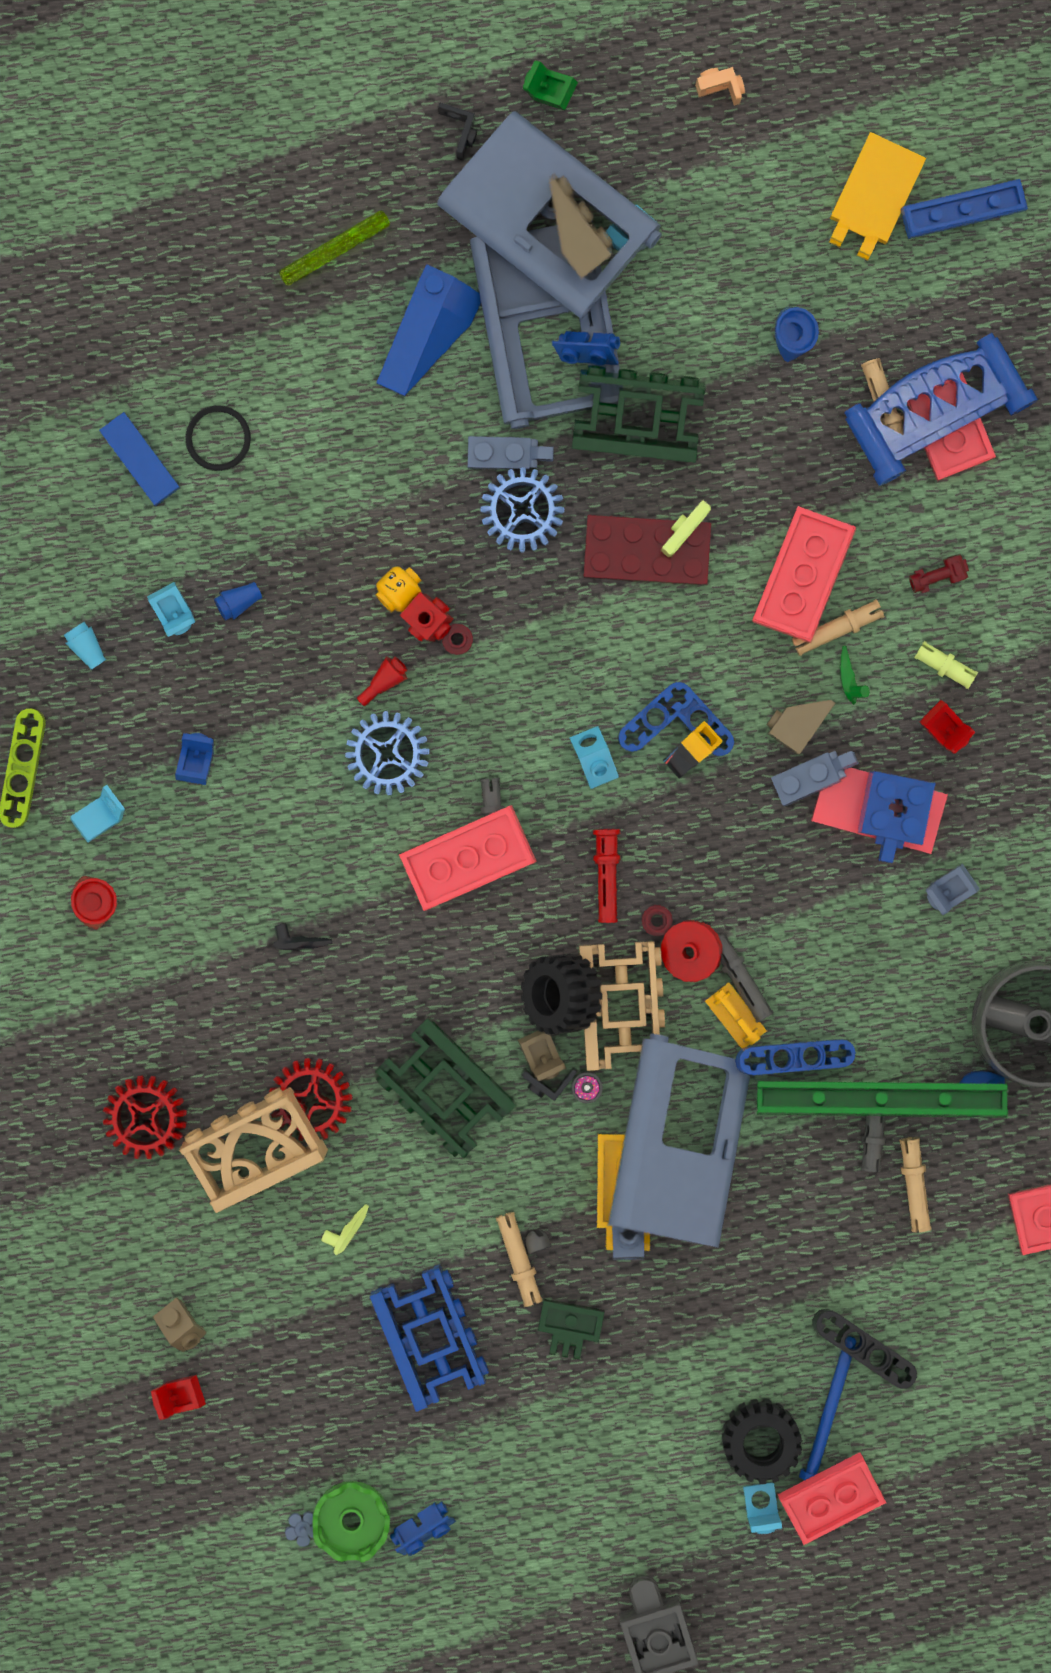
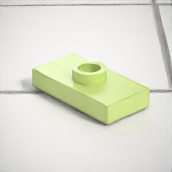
(684, 527)

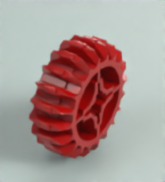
(325, 1103)
(124, 1135)

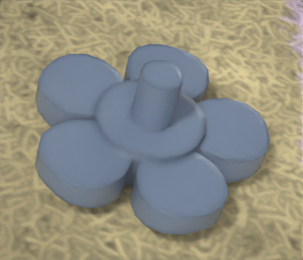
(300, 1528)

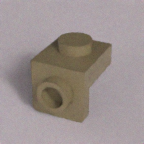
(541, 1055)
(179, 1326)

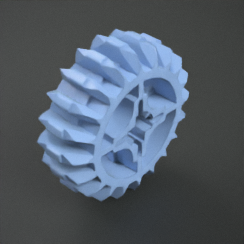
(538, 488)
(364, 738)

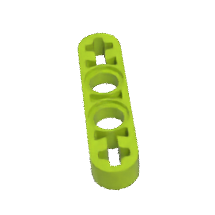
(27, 769)

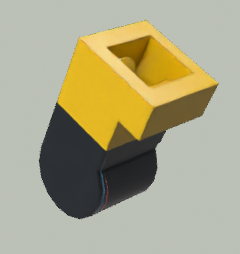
(692, 750)

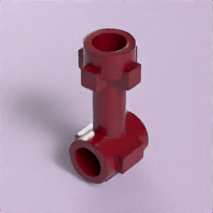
(954, 569)

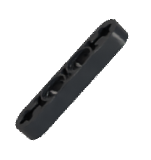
(864, 1348)

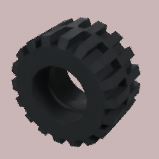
(561, 993)
(757, 1415)

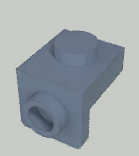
(951, 889)

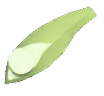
(348, 1232)

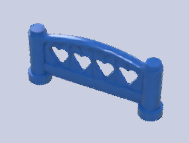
(887, 447)

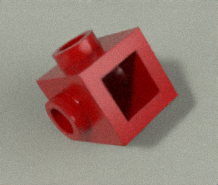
(417, 615)

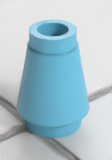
(85, 645)

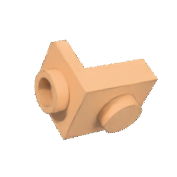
(715, 80)

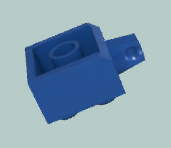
(879, 820)

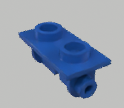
(575, 348)
(433, 1525)

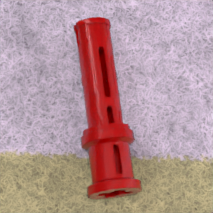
(607, 858)

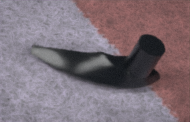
(297, 943)

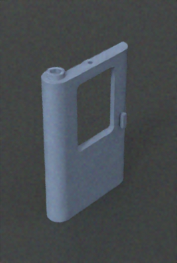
(510, 186)
(513, 298)
(668, 1187)

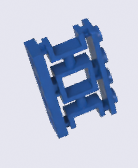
(405, 1346)

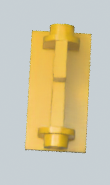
(735, 1016)

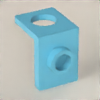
(595, 759)
(98, 815)
(765, 1519)

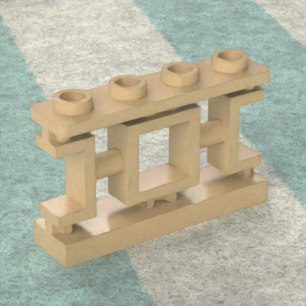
(646, 1002)

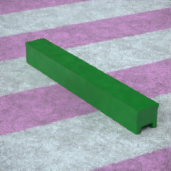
(882, 1099)

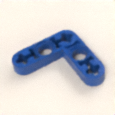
(683, 712)

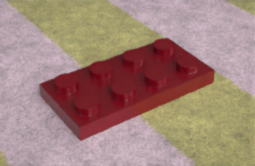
(632, 551)

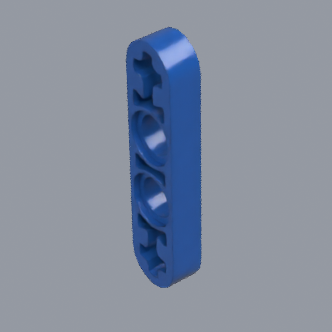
(795, 1057)

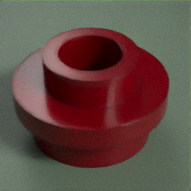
(466, 644)
(649, 913)

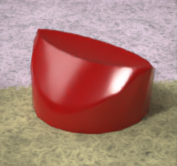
(93, 901)

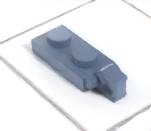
(506, 453)
(812, 776)

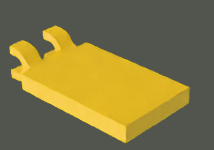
(875, 193)
(608, 1163)

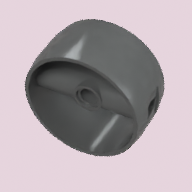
(1009, 1017)

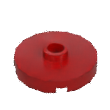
(706, 950)

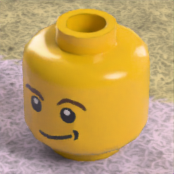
(398, 588)

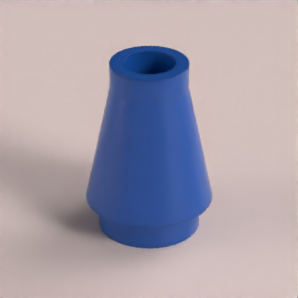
(237, 600)

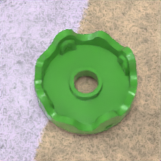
(345, 1542)

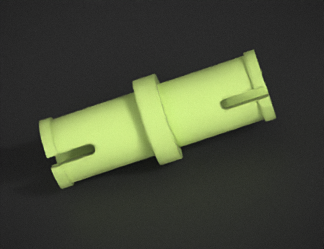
(946, 665)

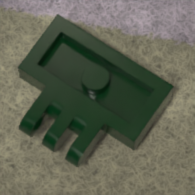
(570, 1325)

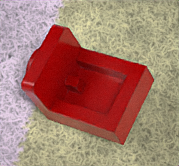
(947, 727)
(177, 1396)

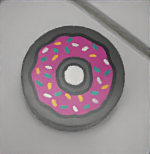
(586, 1087)

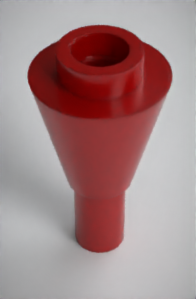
(388, 675)

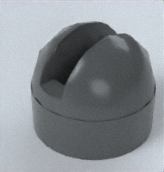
(537, 1241)

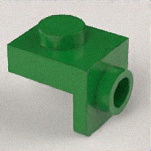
(549, 86)

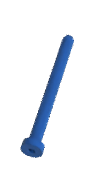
(829, 1412)

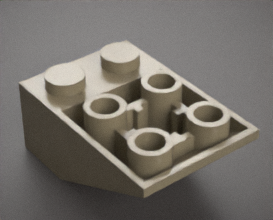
(579, 239)

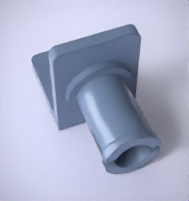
(627, 1244)

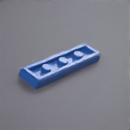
(964, 208)

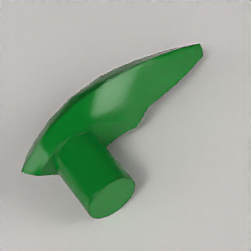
(848, 681)

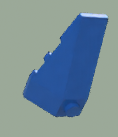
(433, 321)

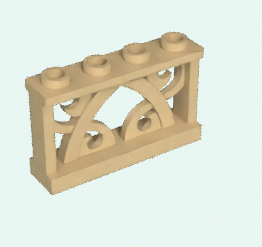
(235, 1186)

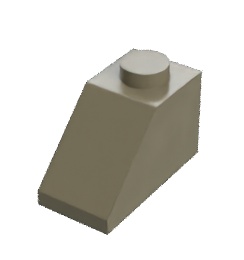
(798, 724)

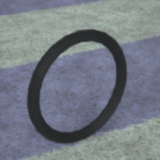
(247, 438)

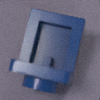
(195, 758)

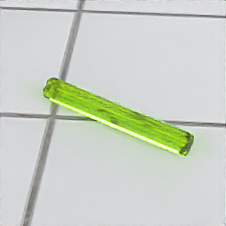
(334, 248)

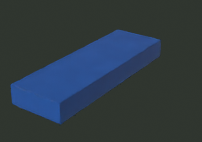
(139, 459)

